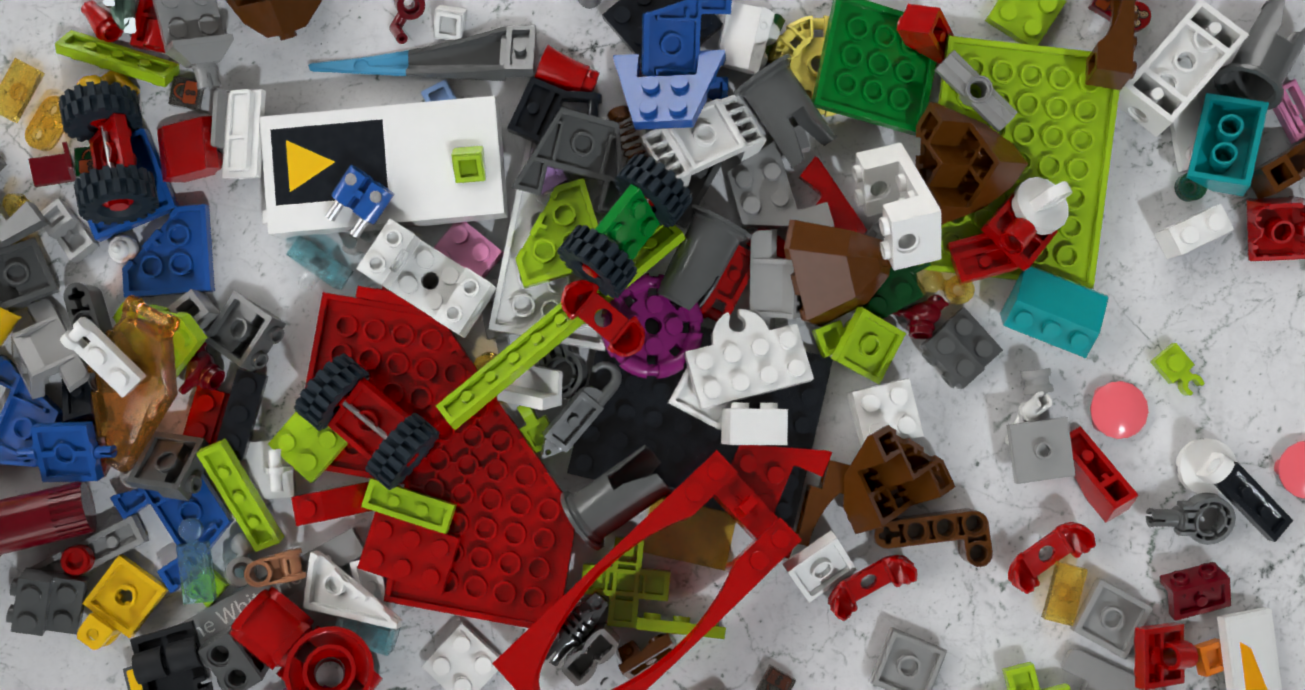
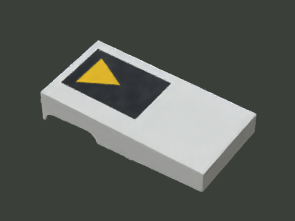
(394, 144)

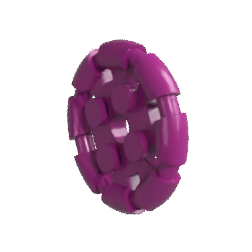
(668, 334)

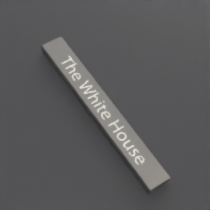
(210, 621)

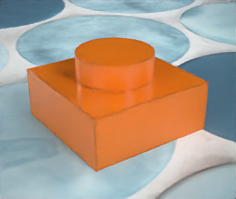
(1210, 657)

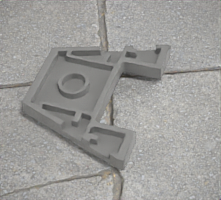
(765, 194)

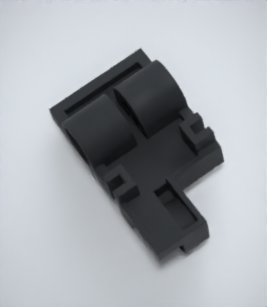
(169, 659)

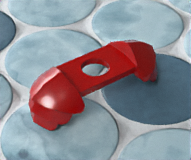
(582, 300)
(1065, 539)
(888, 569)

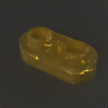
(48, 123)

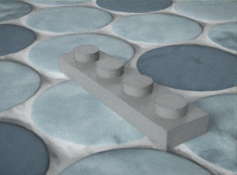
(105, 544)

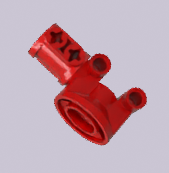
(283, 636)

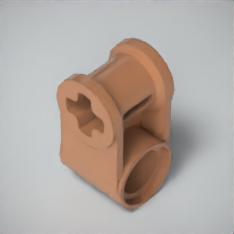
(281, 568)

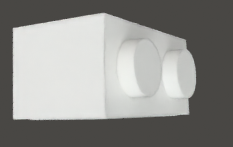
(1194, 231)
(754, 426)

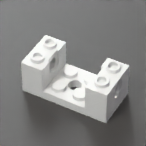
(1163, 87)
(911, 216)
(403, 260)

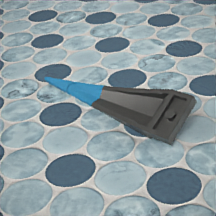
(484, 56)

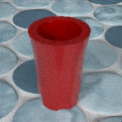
(565, 72)

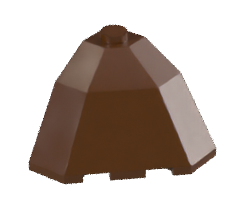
(275, 17)
(964, 161)
(833, 269)
(889, 479)

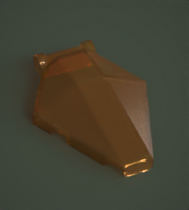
(134, 418)

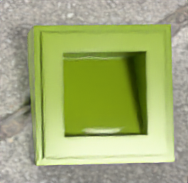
(469, 164)

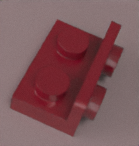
(1196, 590)

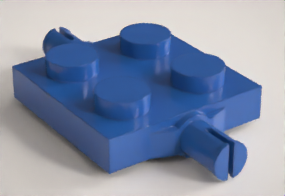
(66, 452)

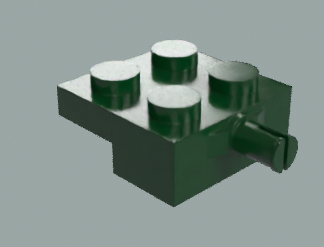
(897, 291)

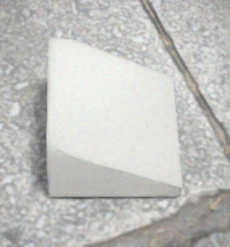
(449, 22)

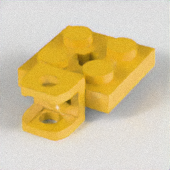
(109, 613)

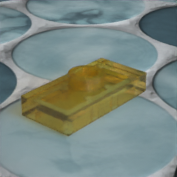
(18, 89)
(1064, 593)

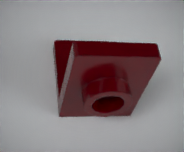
(53, 168)

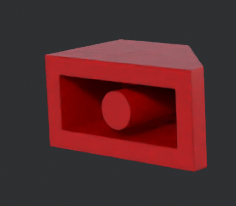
(925, 30)

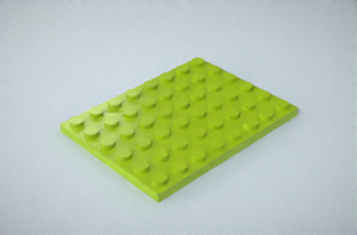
(1059, 131)

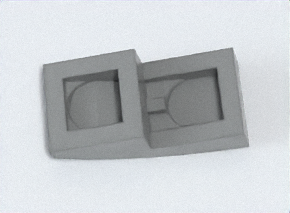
(68, 231)

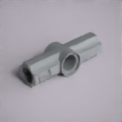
(990, 105)

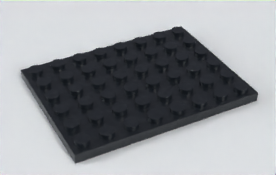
(642, 416)

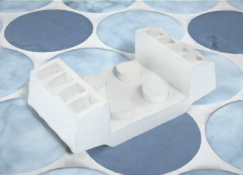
(719, 133)

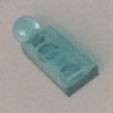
(195, 564)

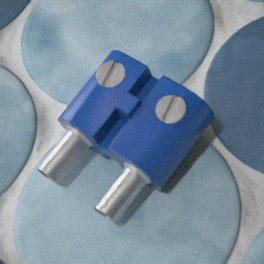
(361, 195)

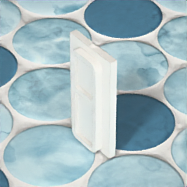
(242, 134)

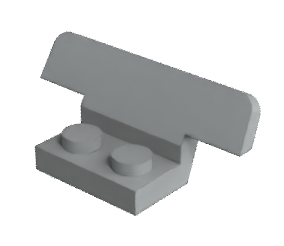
(770, 281)
(41, 354)
(1097, 673)

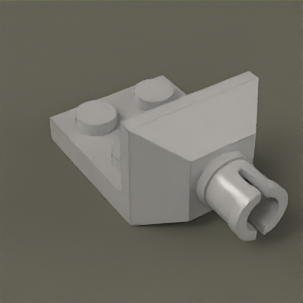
(194, 36)

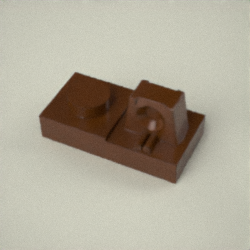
(637, 660)

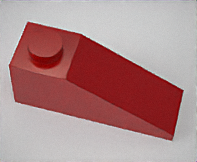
(1099, 478)
(329, 504)

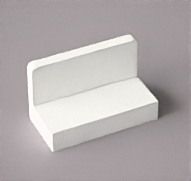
(535, 389)

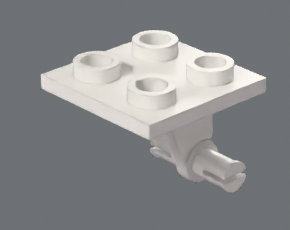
(269, 471)

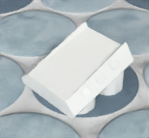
(746, 36)

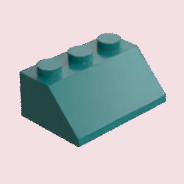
(1227, 143)
(1055, 311)

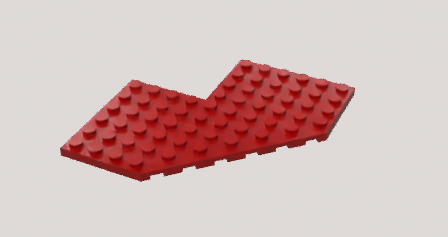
(507, 502)

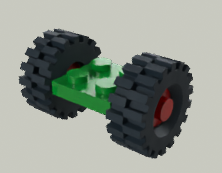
(647, 199)

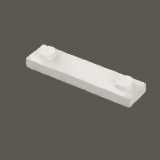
(1185, 127)

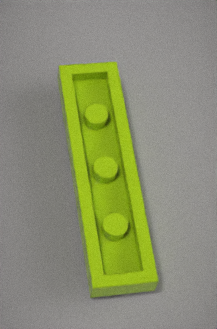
(117, 58)
(240, 495)

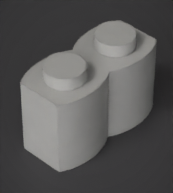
(596, 650)

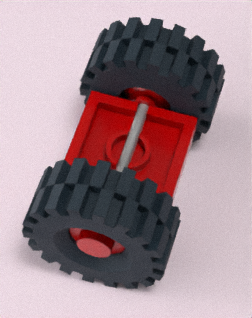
(106, 119)
(366, 420)

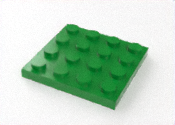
(870, 70)

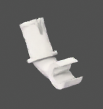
(1032, 409)

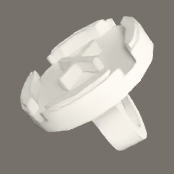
(1042, 203)
(1203, 464)

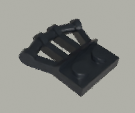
(540, 105)

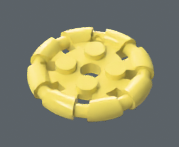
(804, 53)

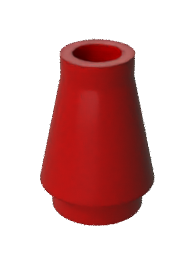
(101, 22)

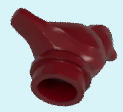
(923, 316)
(202, 371)

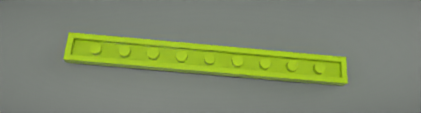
(539, 341)

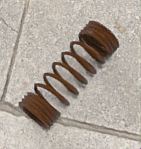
(618, 115)

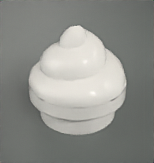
(123, 249)

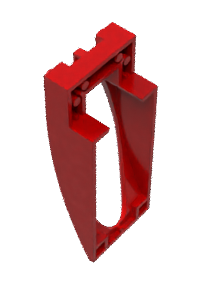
(715, 479)

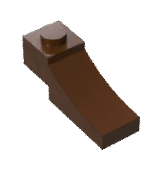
(819, 497)

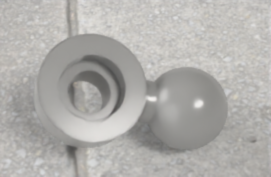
(241, 547)

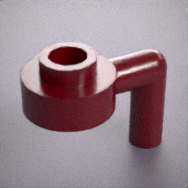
(405, 13)

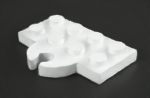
(747, 361)

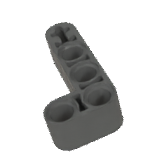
(87, 302)

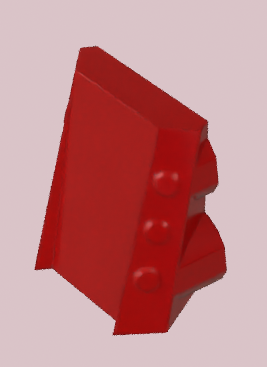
(188, 151)
(1276, 228)

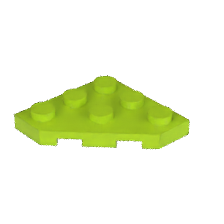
(565, 210)
(186, 339)

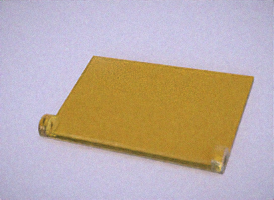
(698, 540)

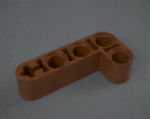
(928, 533)

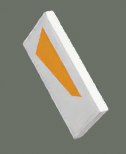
(1249, 650)

